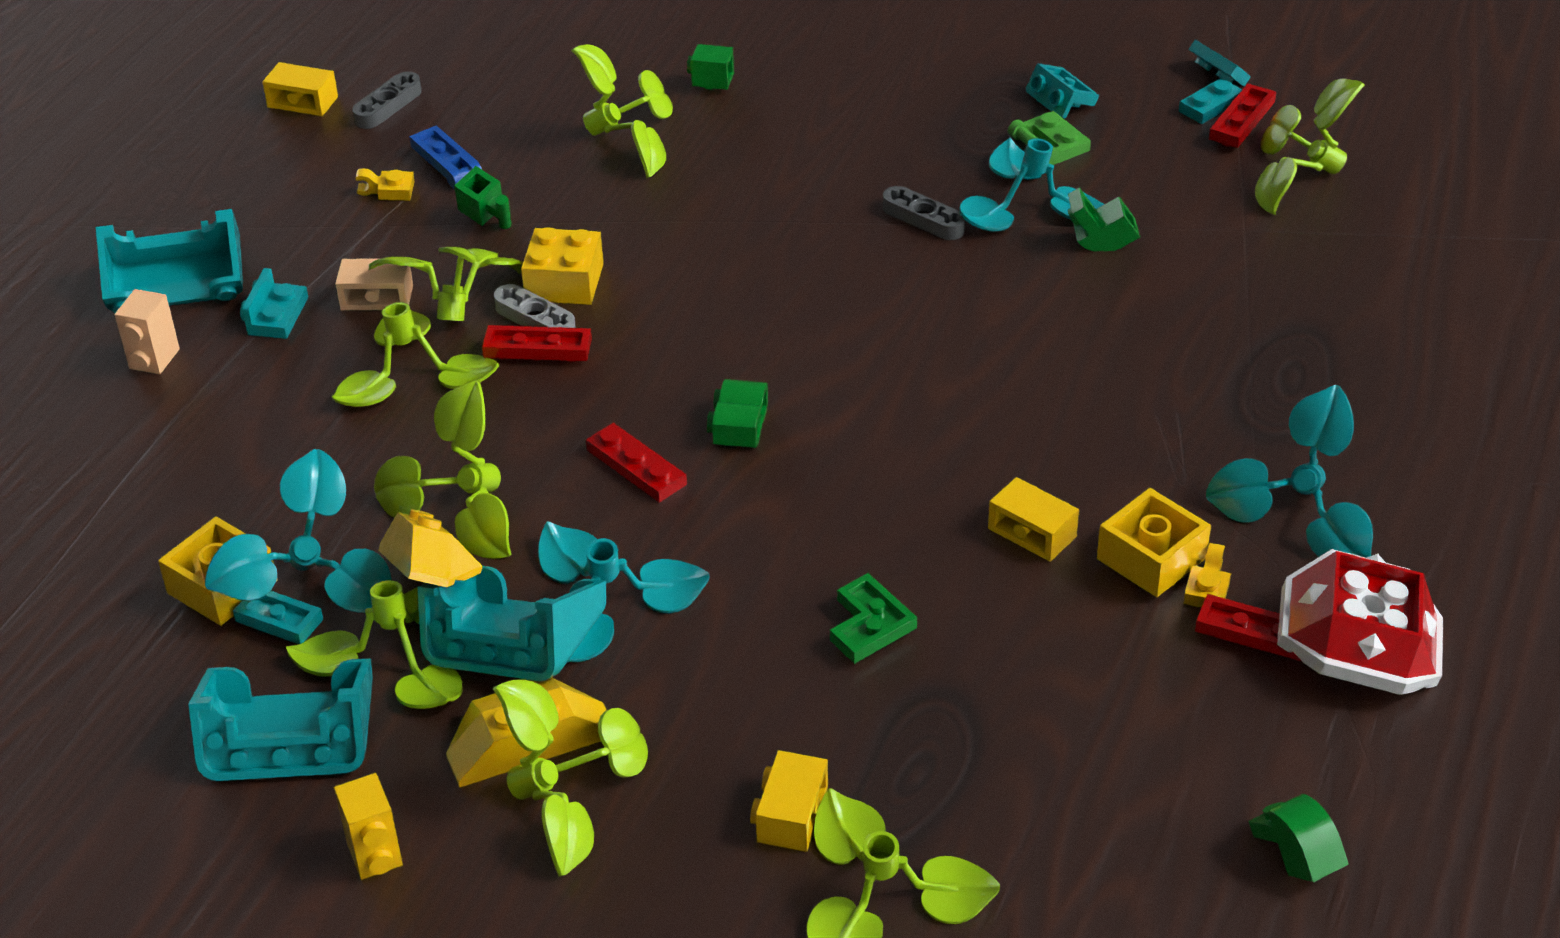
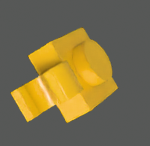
(388, 186)
(1207, 579)

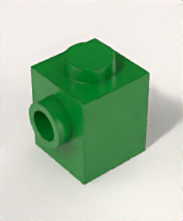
(711, 66)

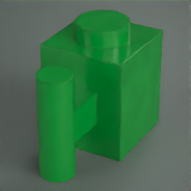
(481, 198)

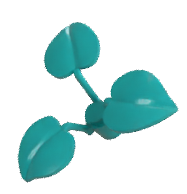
(1013, 162)
(1327, 426)
(312, 486)
(665, 583)

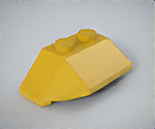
(426, 550)
(487, 747)

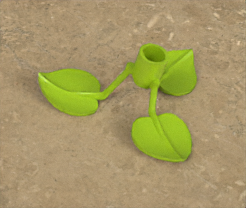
(606, 116)
(1323, 154)
(453, 297)
(401, 327)
(485, 523)
(390, 609)
(531, 718)
(850, 828)

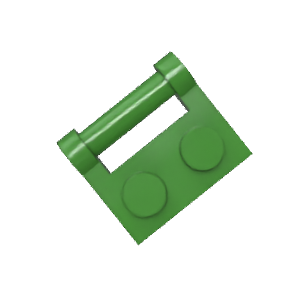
(1065, 138)

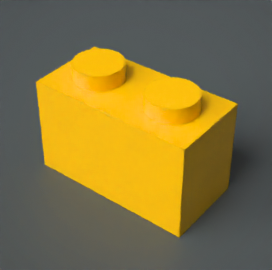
(300, 89)
(1033, 519)
(790, 800)
(368, 826)

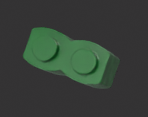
(738, 413)

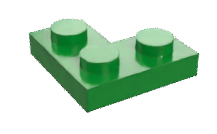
(875, 621)

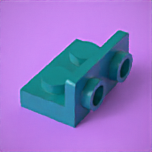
(1059, 89)
(272, 306)

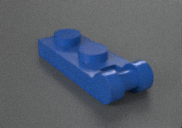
(443, 154)

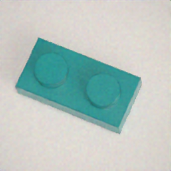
(1226, 69)
(1209, 101)
(280, 616)

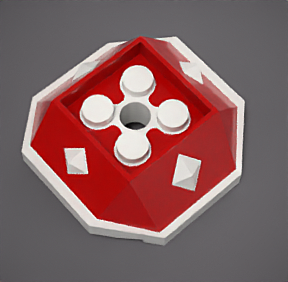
(1363, 622)

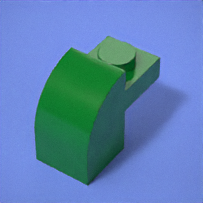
(1101, 228)
(1304, 836)

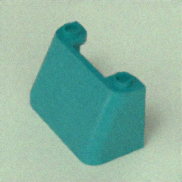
(179, 264)
(484, 632)
(282, 733)

